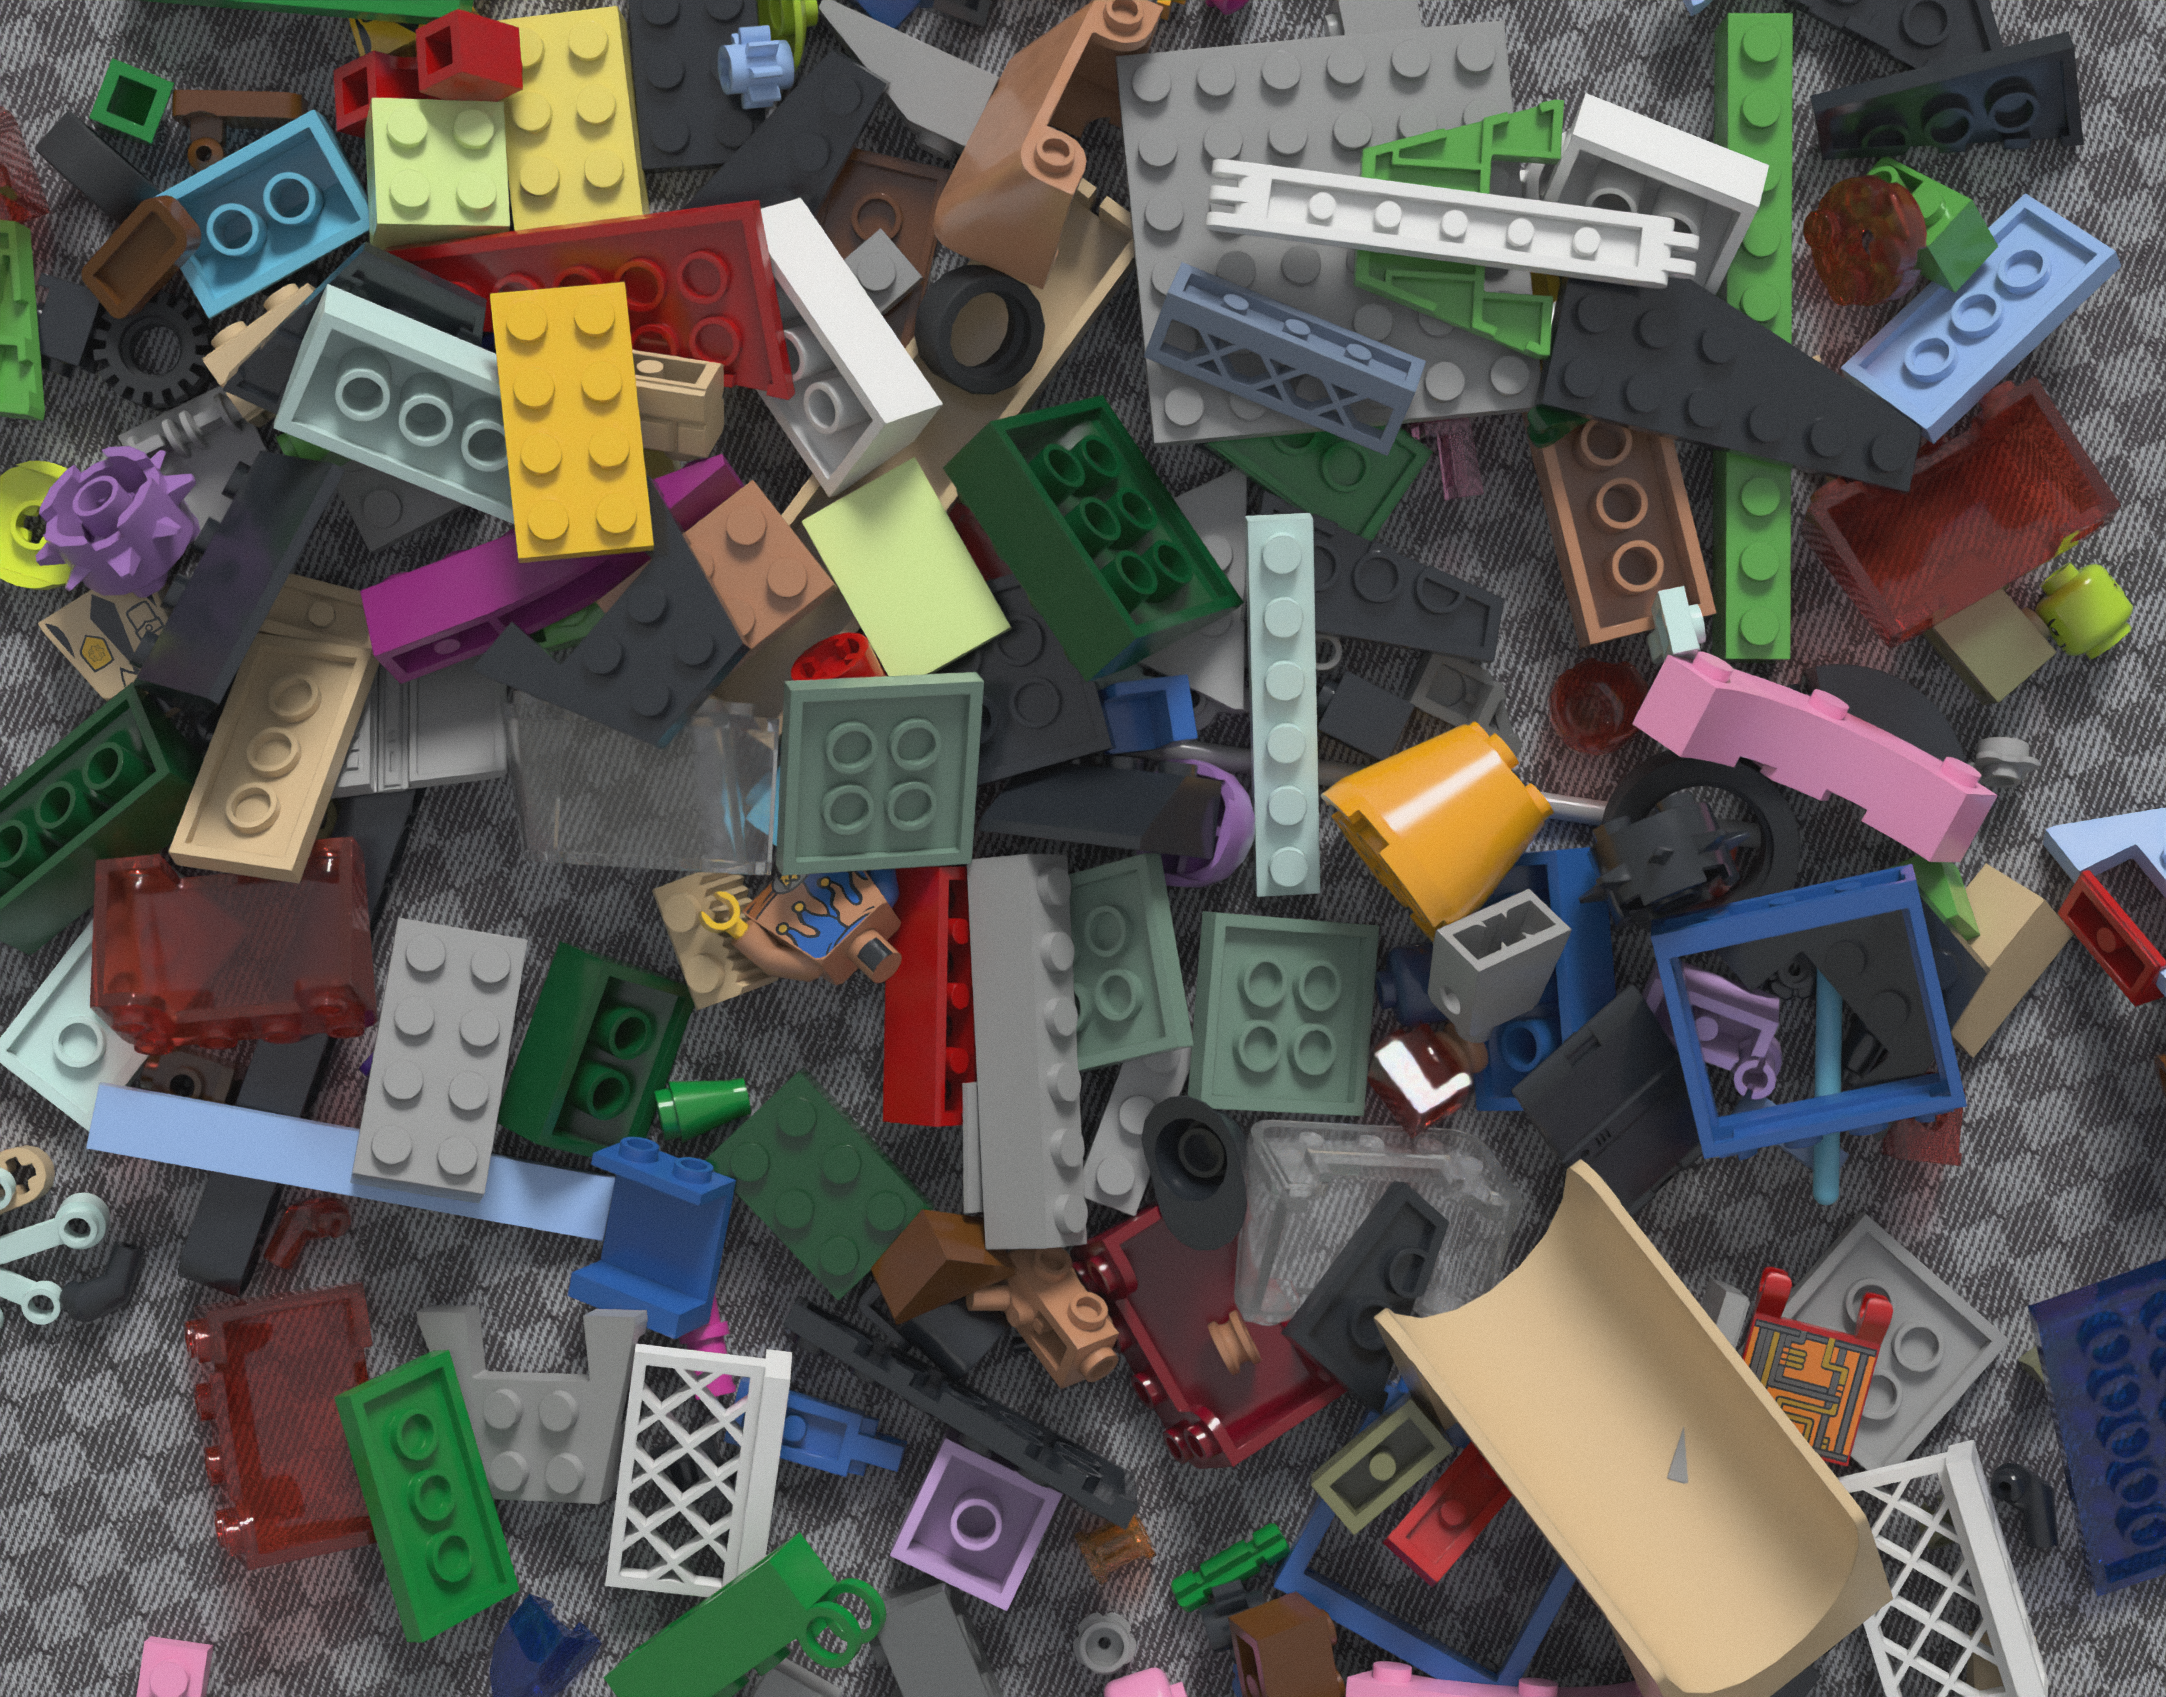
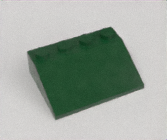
(1090, 534)

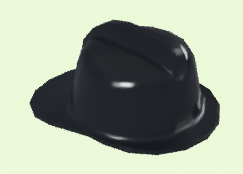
(1197, 1171)

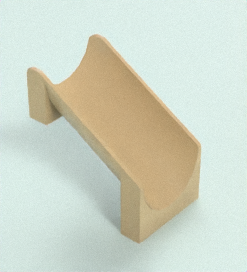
(1577, 1401)

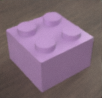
(975, 1522)

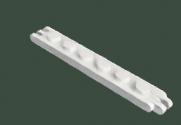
(1449, 225)

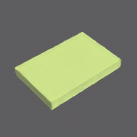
(906, 573)

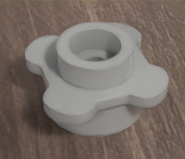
(2003, 761)

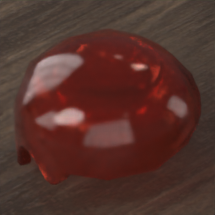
(1596, 705)

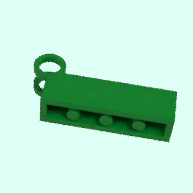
(749, 1628)

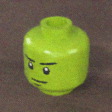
(2084, 609)

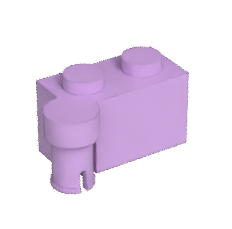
(1732, 1026)

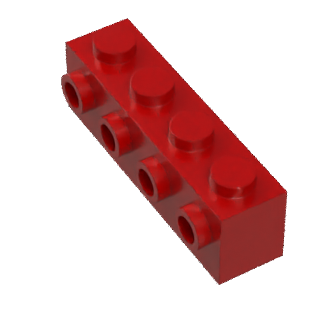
(929, 1000)

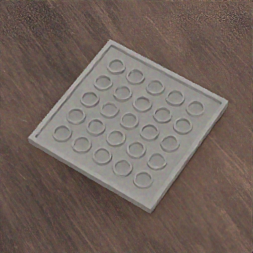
(1310, 110)

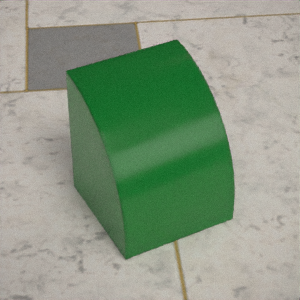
(131, 103)

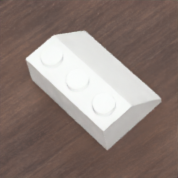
(1653, 169)

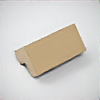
(2016, 942)

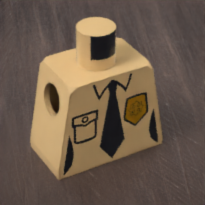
(102, 635)

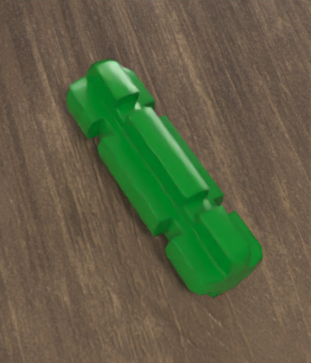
(1236, 1562)

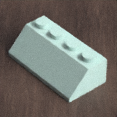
(401, 401)

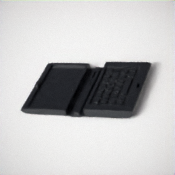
(1616, 1101)

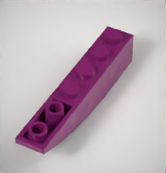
(472, 595)

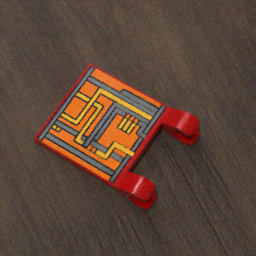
(1812, 1370)

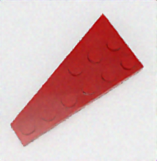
(691, 279)

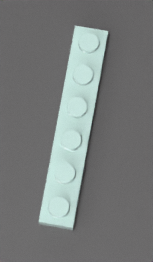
(1283, 703)

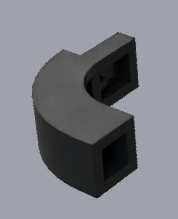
(1887, 705)

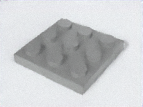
(1930, 1347)

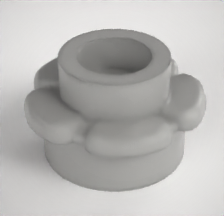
(1109, 1659)

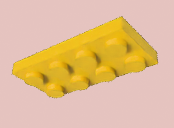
(571, 422)

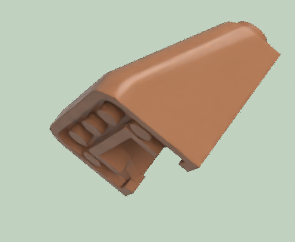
(1016, 171)

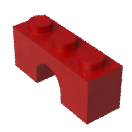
(456, 59)

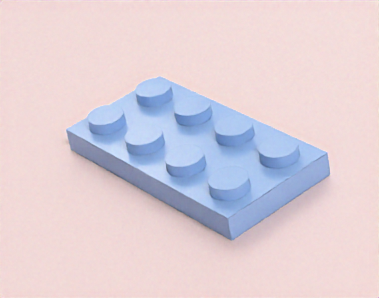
(1959, 345)

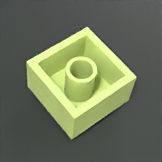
(435, 170)

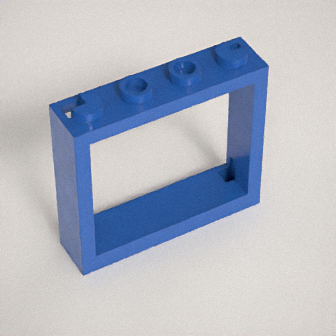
(1806, 1121)
(1391, 1631)

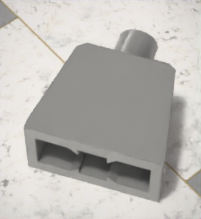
(1495, 963)

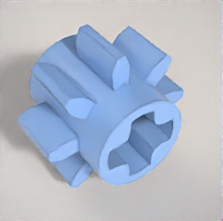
(755, 67)

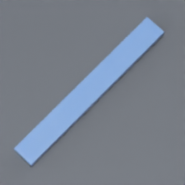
(322, 1159)

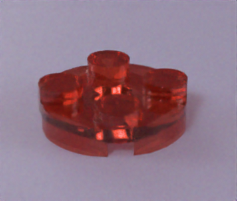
(1837, 245)

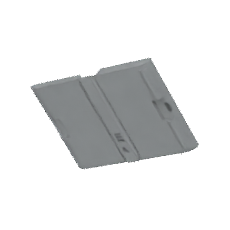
(426, 732)

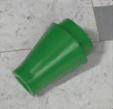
(697, 1107)

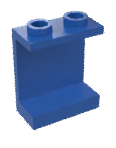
(659, 1237)

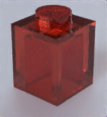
(1417, 1079)

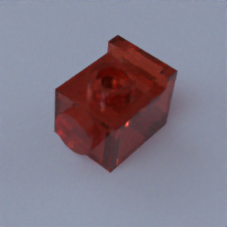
(1937, 1145)

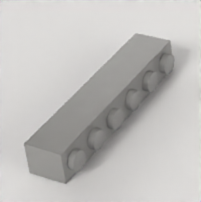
(1026, 1052)

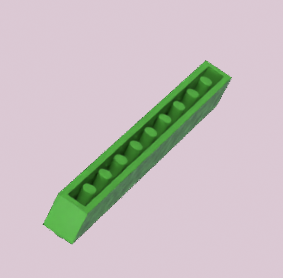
(1749, 493)

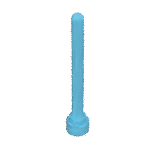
(1827, 1081)

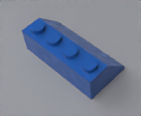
(1577, 987)

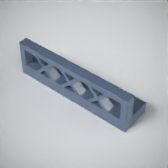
(1289, 338)

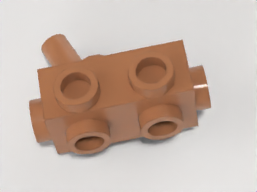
(1054, 1315)

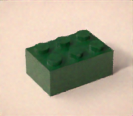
(820, 1182)

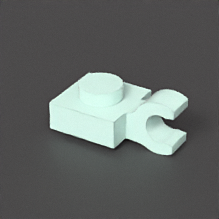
(1677, 626)

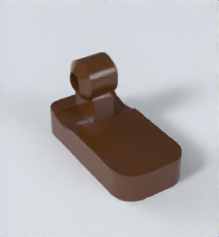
(213, 110)
(142, 255)

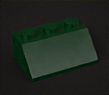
(594, 1052)

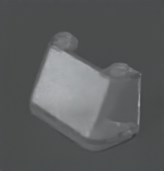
(1321, 1180)

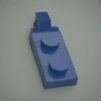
(831, 1436)

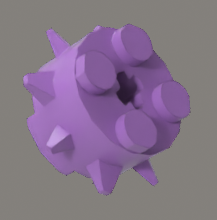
(118, 523)

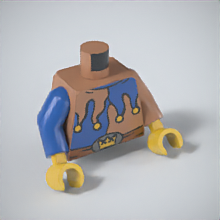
(818, 926)

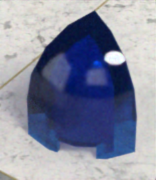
(538, 1652)

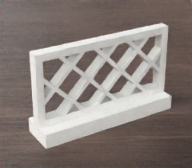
(755, 1467)
(1988, 1566)

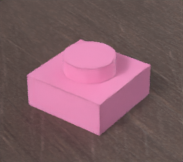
(174, 1668)

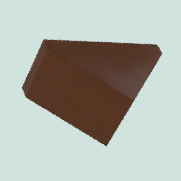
(937, 1263)

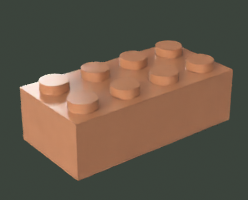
(1619, 527)

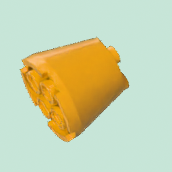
(1440, 822)

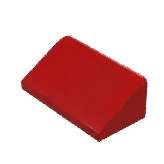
(2113, 939)

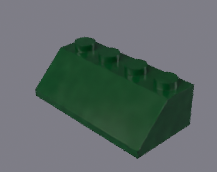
(94, 796)

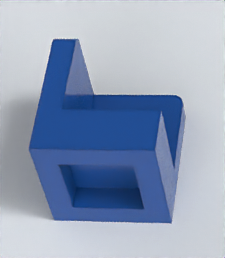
(1150, 714)

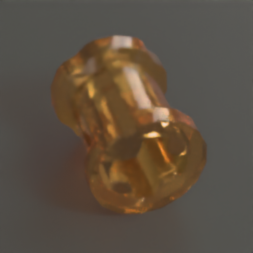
(1114, 1547)

